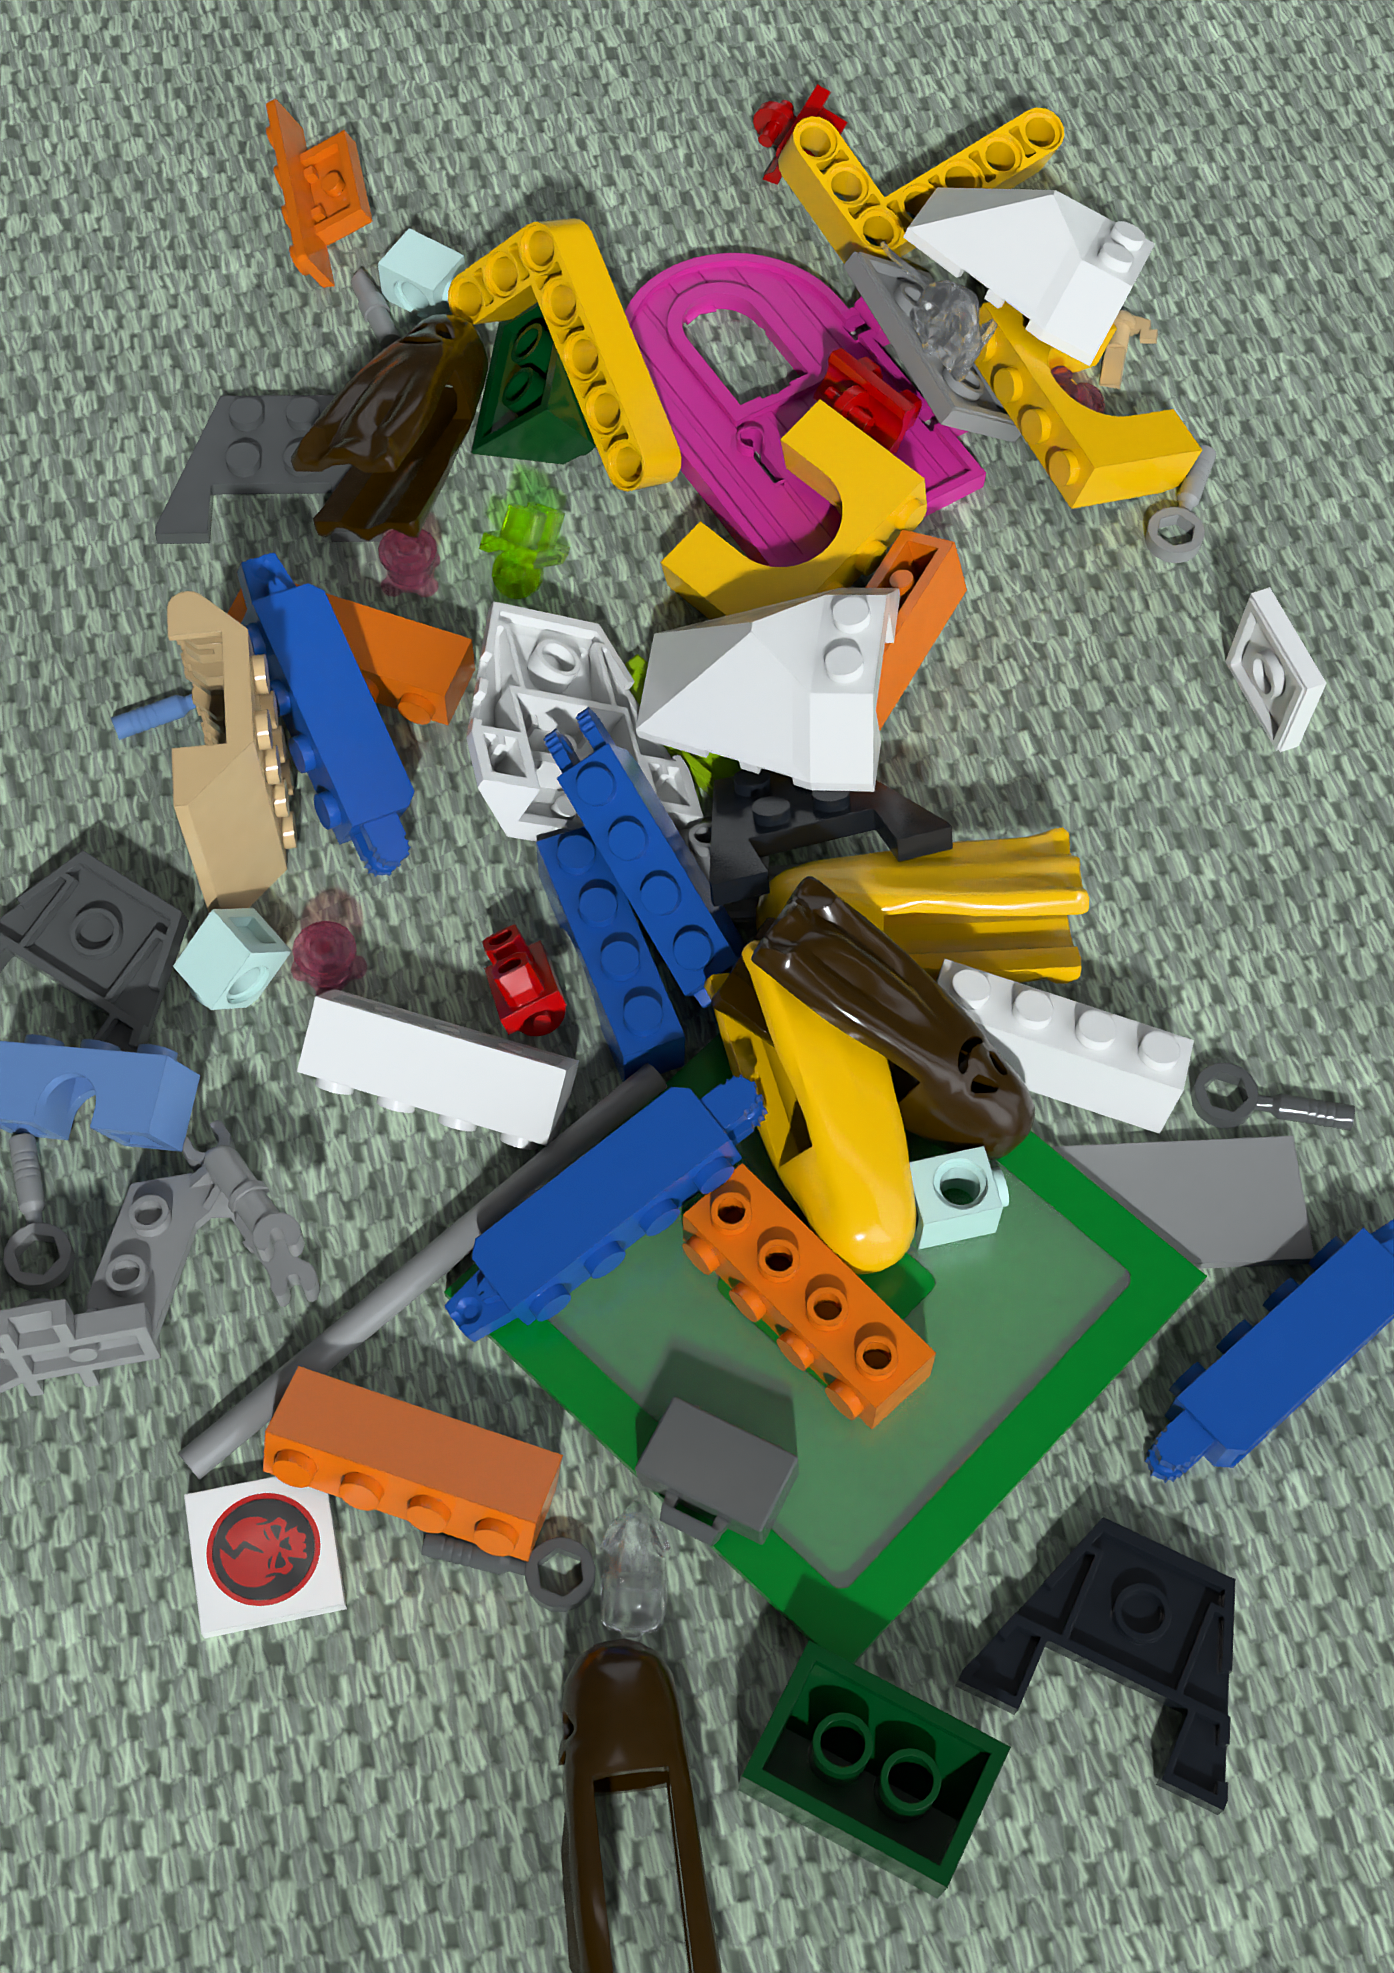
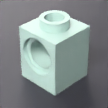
(419, 274)
(231, 958)
(946, 1222)

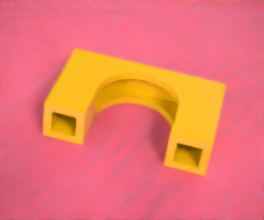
(1084, 452)
(851, 471)

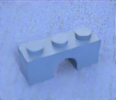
(139, 1096)

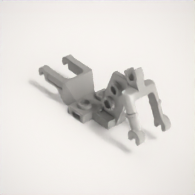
(144, 1267)

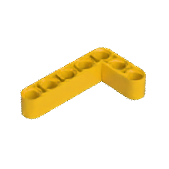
(886, 217)
(568, 278)

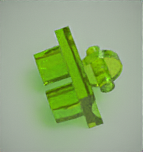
(528, 545)

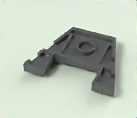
(247, 452)
(99, 942)

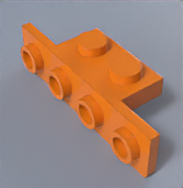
(320, 191)

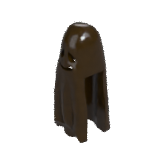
(398, 429)
(858, 979)
(618, 1738)

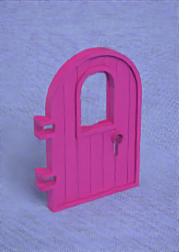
(718, 436)

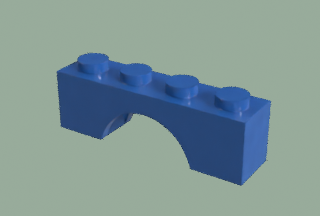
(614, 955)

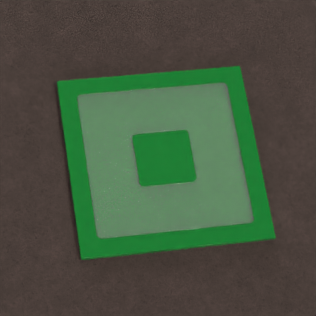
(1022, 1342)

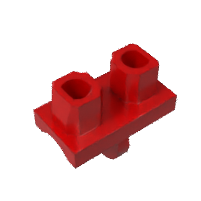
(777, 121)
(862, 397)
(523, 984)

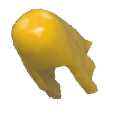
(976, 904)
(828, 1124)

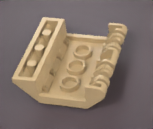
(239, 783)

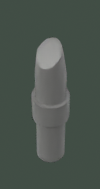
(374, 309)

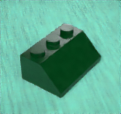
(528, 398)
(874, 1769)

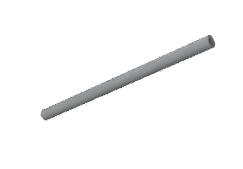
(422, 1270)

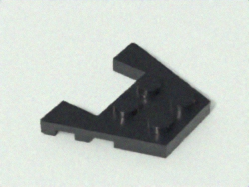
(771, 815)
(1143, 1622)

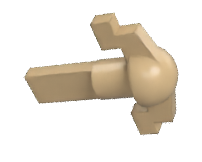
(1116, 351)

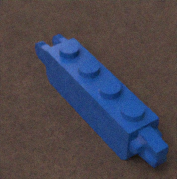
(328, 714)
(647, 857)
(604, 1205)
(1282, 1358)

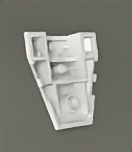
(1039, 255)
(535, 679)
(778, 687)

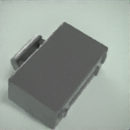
(715, 1473)

